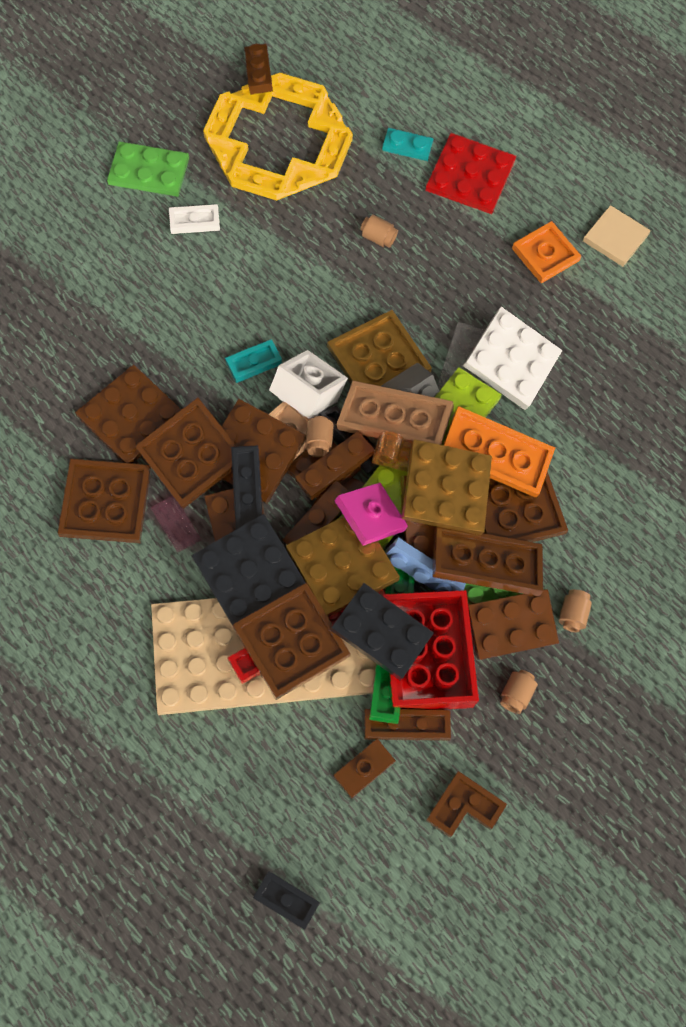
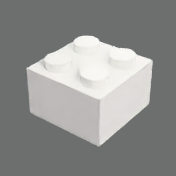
(308, 384)

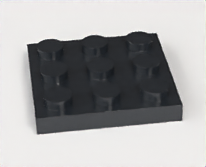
(248, 569)

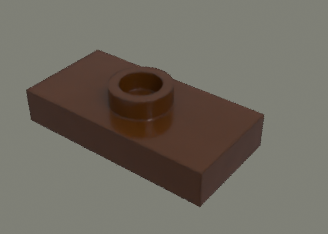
(364, 768)

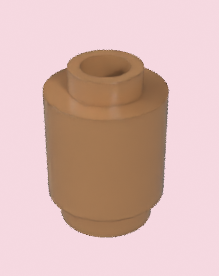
(379, 231)
(319, 436)
(575, 610)
(518, 691)

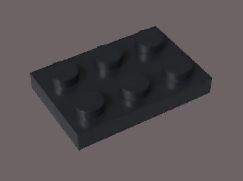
(382, 631)

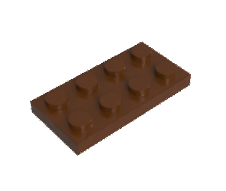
(488, 561)

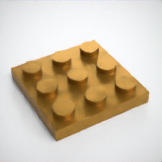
(376, 351)
(447, 487)
(338, 565)

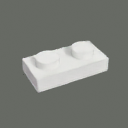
(194, 219)

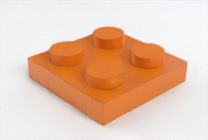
(546, 252)

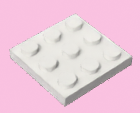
(512, 358)

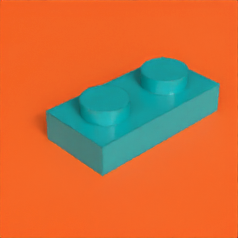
(407, 144)
(253, 361)

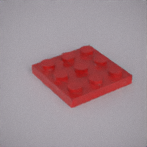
(471, 173)

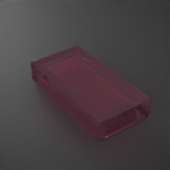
(175, 524)

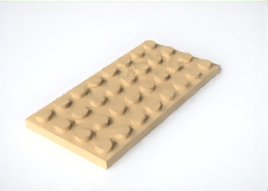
(195, 673)

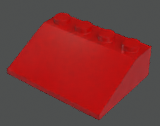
(445, 668)

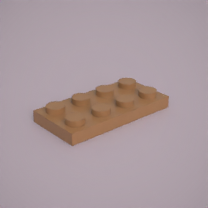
(381, 409)

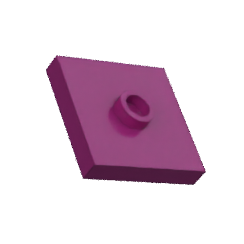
(371, 513)

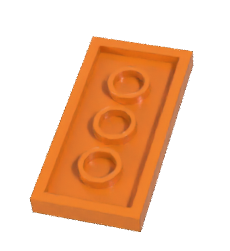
(515, 456)

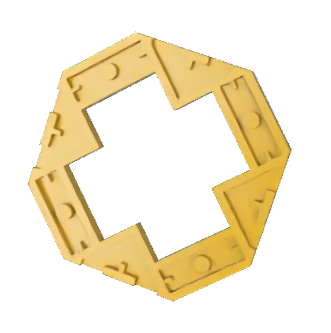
(300, 173)

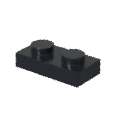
(286, 900)

